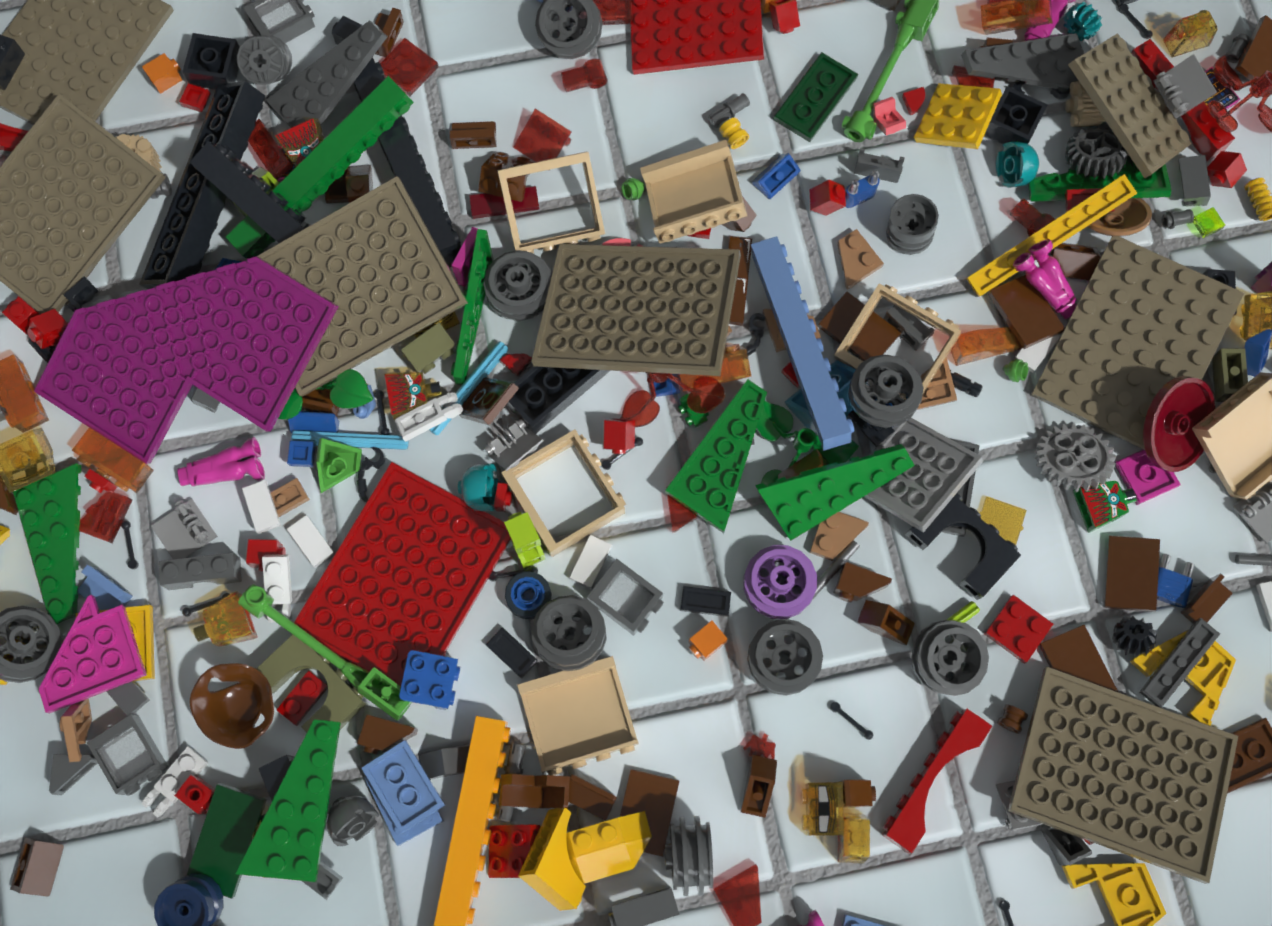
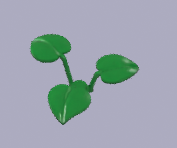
(347, 392)
(778, 421)

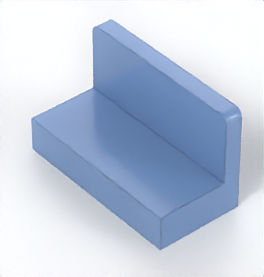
(106, 592)

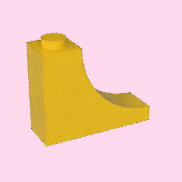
(549, 866)

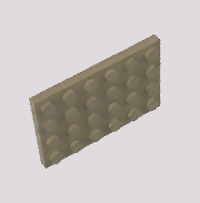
(1130, 104)

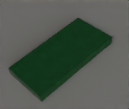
(815, 97)
(227, 836)

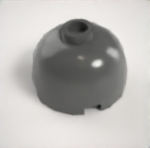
(350, 819)

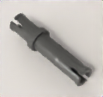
(514, 766)

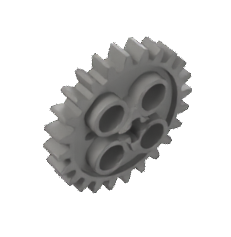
(1075, 457)

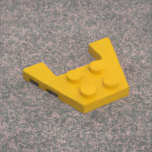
(1207, 676)
(1125, 889)

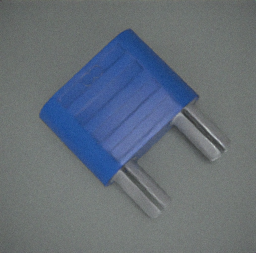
(862, 190)
(1172, 586)

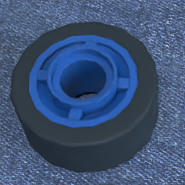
(521, 583)

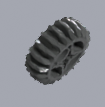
(1095, 153)

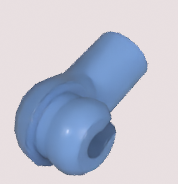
(365, 410)

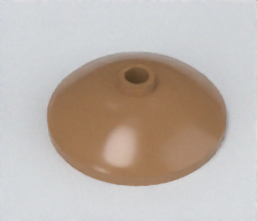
(1126, 219)

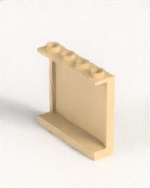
(693, 191)
(1240, 438)
(578, 716)

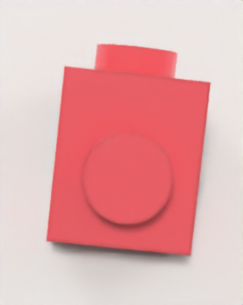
(888, 117)

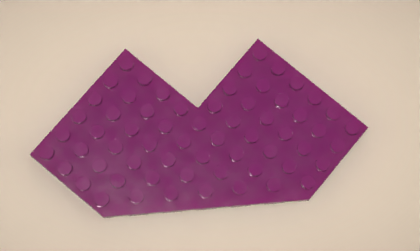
(226, 331)

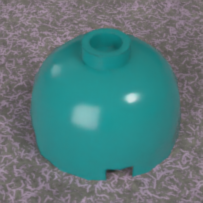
(1017, 164)
(479, 487)

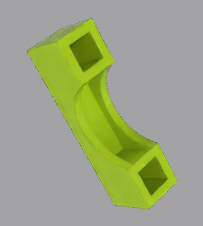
(524, 539)

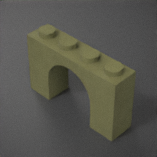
(294, 656)

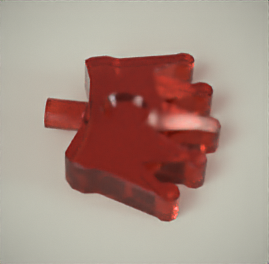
(761, 746)

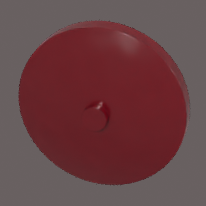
(1170, 420)

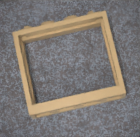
(569, 238)
(909, 305)
(593, 464)

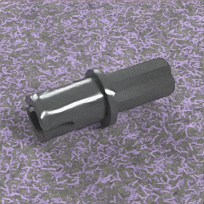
(729, 110)

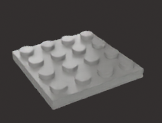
(928, 486)

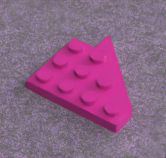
(93, 658)

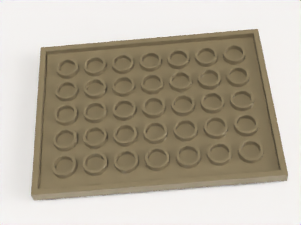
(78, 51)
(65, 203)
(379, 271)
(638, 309)
(1132, 335)
(1124, 775)

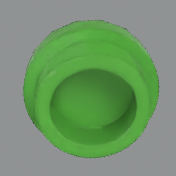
(632, 189)
(1016, 370)

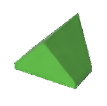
(336, 462)

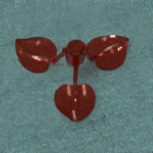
(1260, 87)
(704, 397)

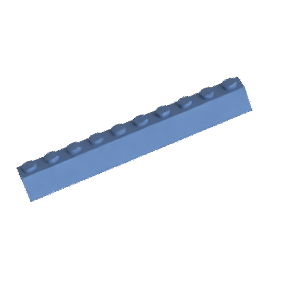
(801, 344)

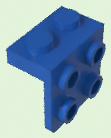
(429, 679)

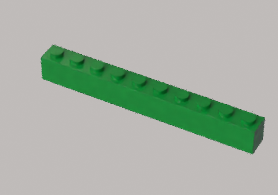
(328, 160)

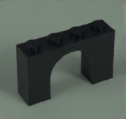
(996, 553)

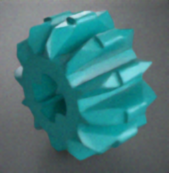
(1082, 21)

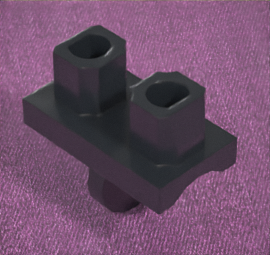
(874, 433)

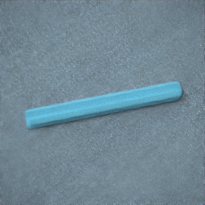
(475, 378)
(353, 439)

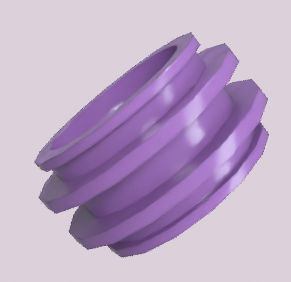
(767, 604)

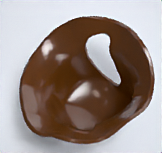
(232, 712)

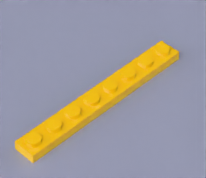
(1056, 231)

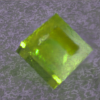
(1208, 222)

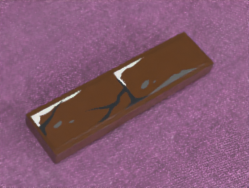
(740, 293)

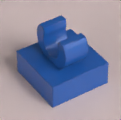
(301, 453)

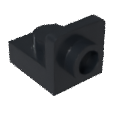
(80, 293)

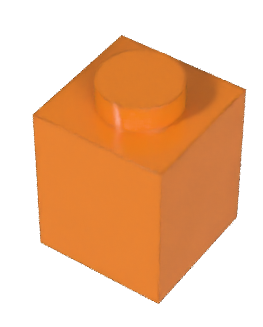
(163, 72)
(707, 641)

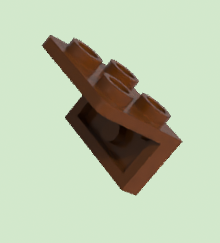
(489, 177)

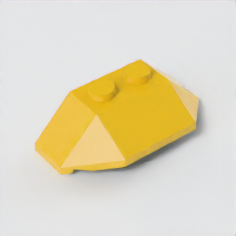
(608, 846)

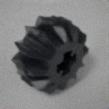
(1134, 636)

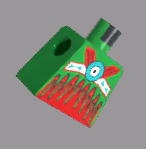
(1103, 504)

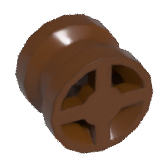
(1012, 718)

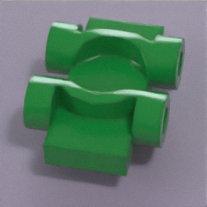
(693, 417)

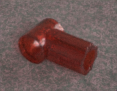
(591, 75)
(1030, 217)

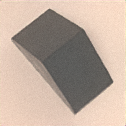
(445, 762)
(66, 773)
(1065, 846)

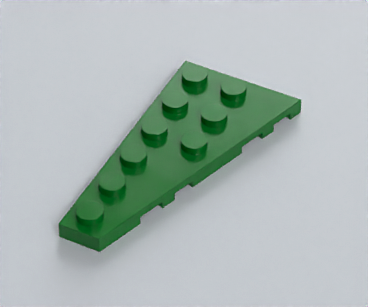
(1053, 186)
(472, 311)
(715, 468)
(824, 491)
(52, 534)
(294, 826)

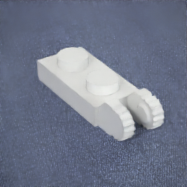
(428, 416)
(278, 582)
(185, 765)

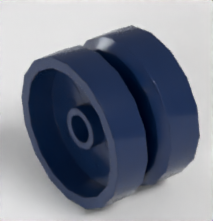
(189, 902)

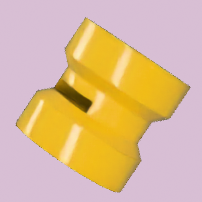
(732, 131)

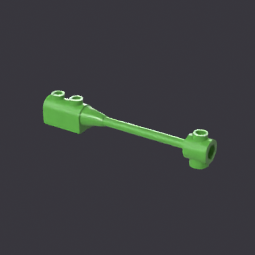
(911, 25)
(370, 684)

